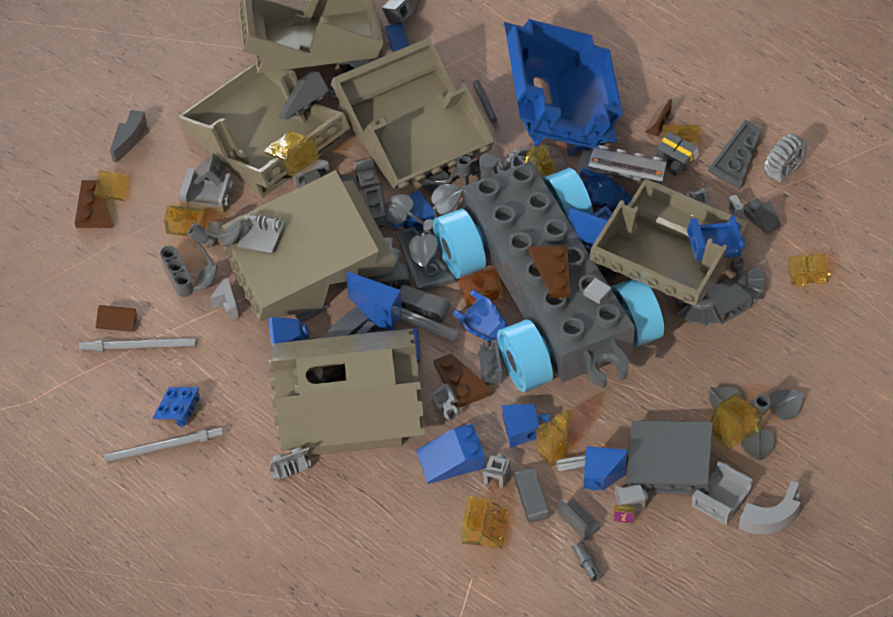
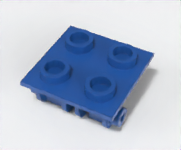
(178, 404)

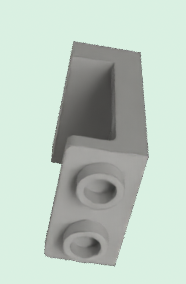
(206, 192)
(726, 493)

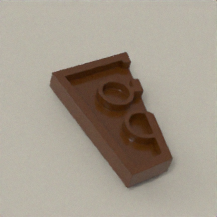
(91, 209)
(553, 268)
(463, 382)

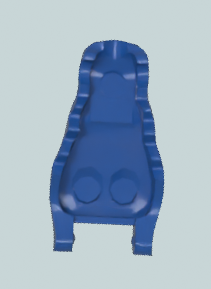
(604, 190)
(482, 318)

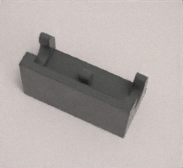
(490, 363)

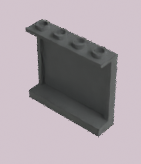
(670, 456)

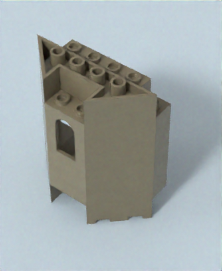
(363, 413)

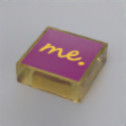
(624, 514)

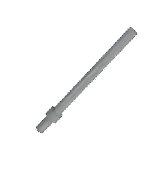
(99, 345)
(201, 436)

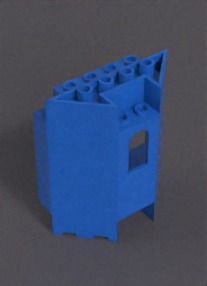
(579, 84)

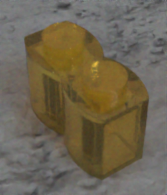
(808, 269)

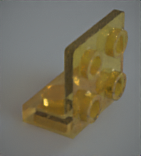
(294, 151)

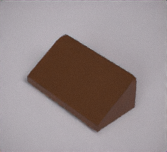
(659, 118)
(116, 318)

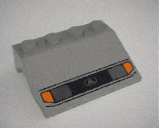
(627, 166)

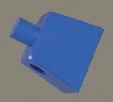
(421, 209)
(522, 422)

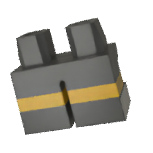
(677, 152)

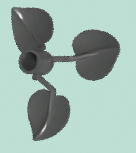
(464, 169)
(399, 206)
(208, 237)
(783, 402)

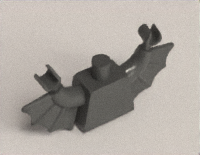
(726, 298)

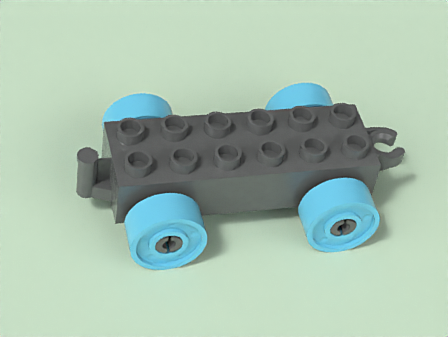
(573, 333)

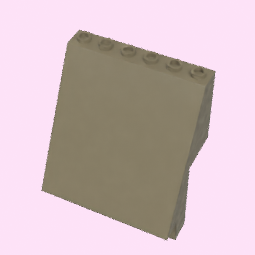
(309, 37)
(411, 114)
(244, 120)
(322, 240)
(653, 245)

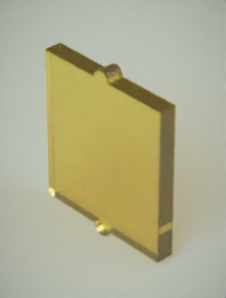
(111, 185)

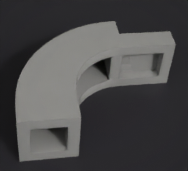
(773, 519)

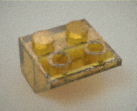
(546, 159)
(181, 217)
(734, 421)
(554, 438)
(484, 523)

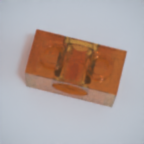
(485, 283)

